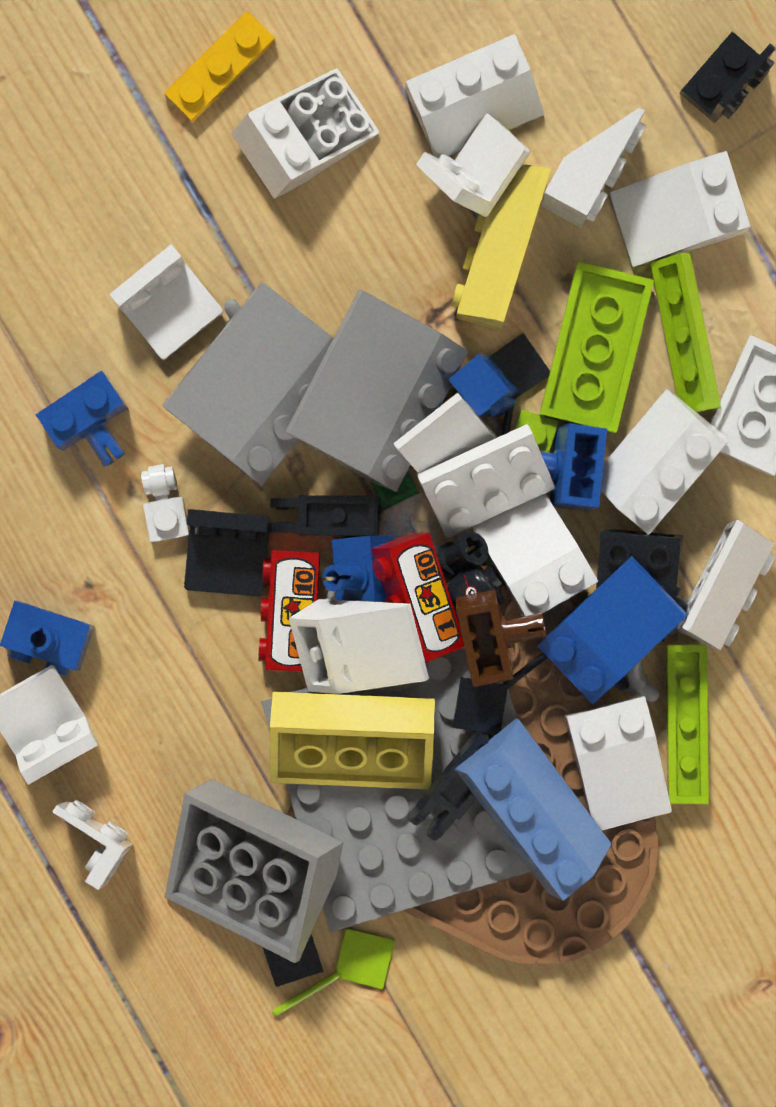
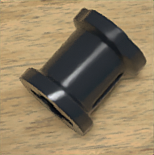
(451, 550)

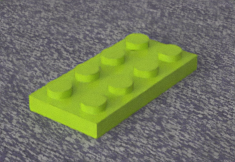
(596, 347)

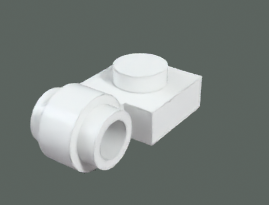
(165, 516)

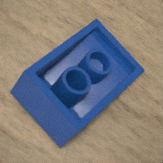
(612, 630)

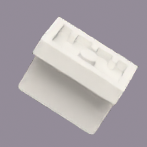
(481, 168)
(166, 302)
(44, 724)
(106, 859)

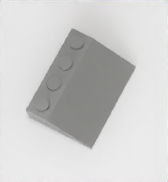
(252, 383)
(374, 388)
(251, 868)

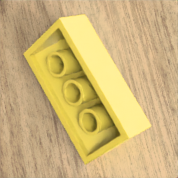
(500, 250)
(351, 740)

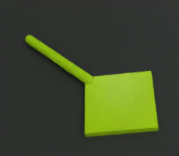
(362, 960)

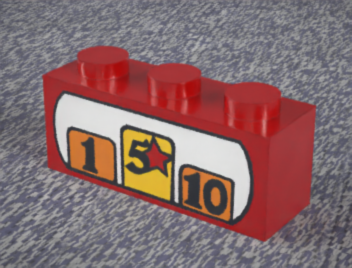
(414, 577)
(292, 588)

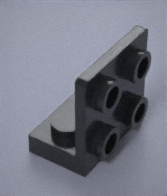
(722, 79)
(226, 552)
(654, 552)

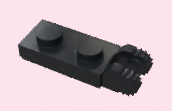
(330, 515)
(449, 792)

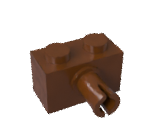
(490, 635)

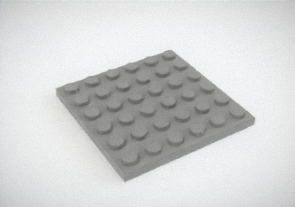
(384, 856)

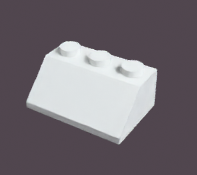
(461, 92)
(659, 460)
(727, 585)

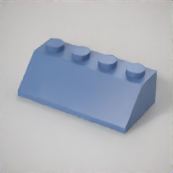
(535, 810)

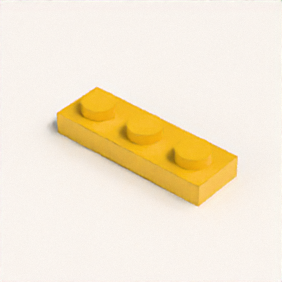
(219, 66)

